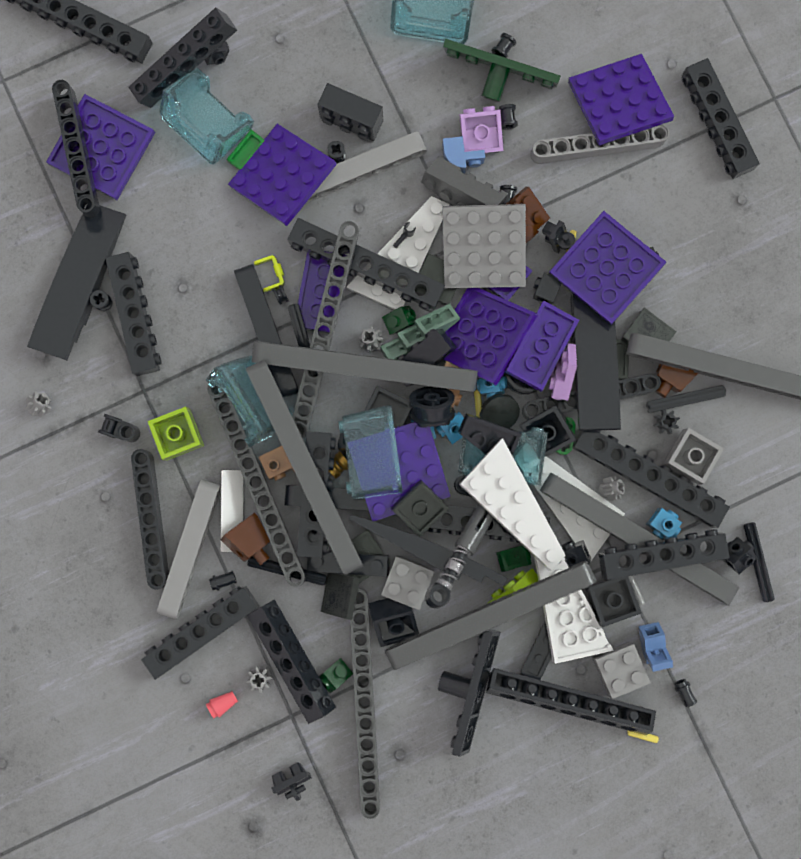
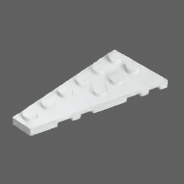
(409, 253)
(505, 494)
(574, 524)
(571, 623)

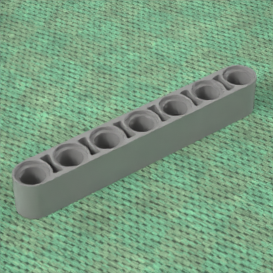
(591, 149)
(371, 163)
(189, 549)

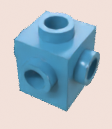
(488, 389)
(451, 431)
(658, 520)

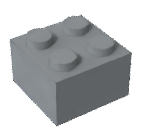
(693, 456)
(407, 582)
(621, 670)

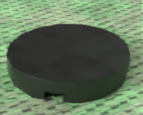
(500, 410)

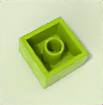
(175, 433)

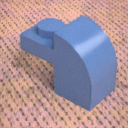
(454, 153)
(654, 647)

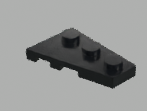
(486, 434)

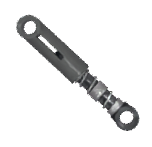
(466, 546)

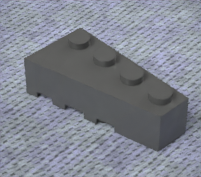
(459, 188)

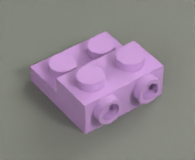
(481, 129)
(563, 374)

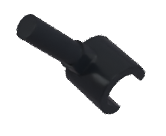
(404, 235)

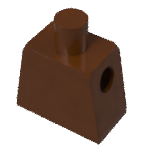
(673, 379)
(248, 540)

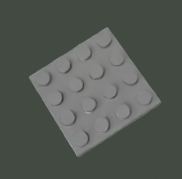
(484, 246)

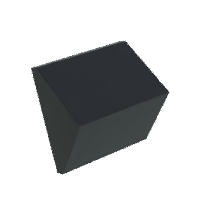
(554, 424)

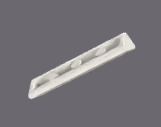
(231, 502)

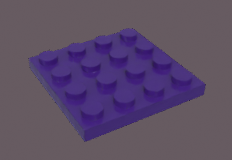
(620, 99)
(112, 143)
(282, 174)
(607, 267)
(487, 333)
(417, 461)

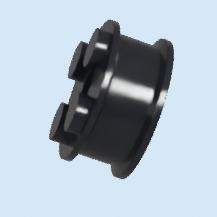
(432, 406)

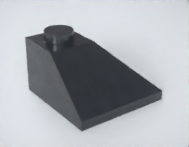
(392, 621)

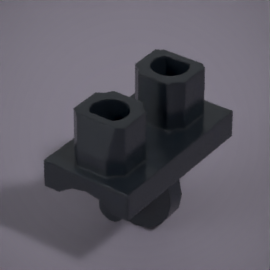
(558, 236)
(283, 785)

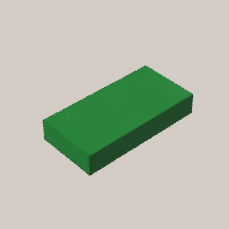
(245, 150)

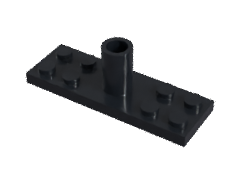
(471, 690)

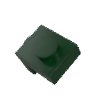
(399, 319)
(513, 558)
(335, 675)

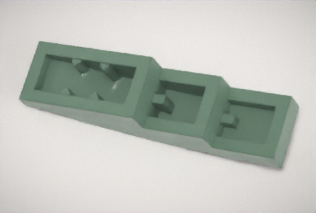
(439, 319)

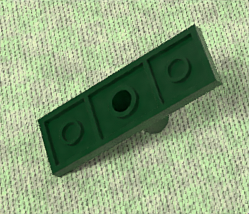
(499, 69)

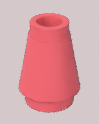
(221, 704)

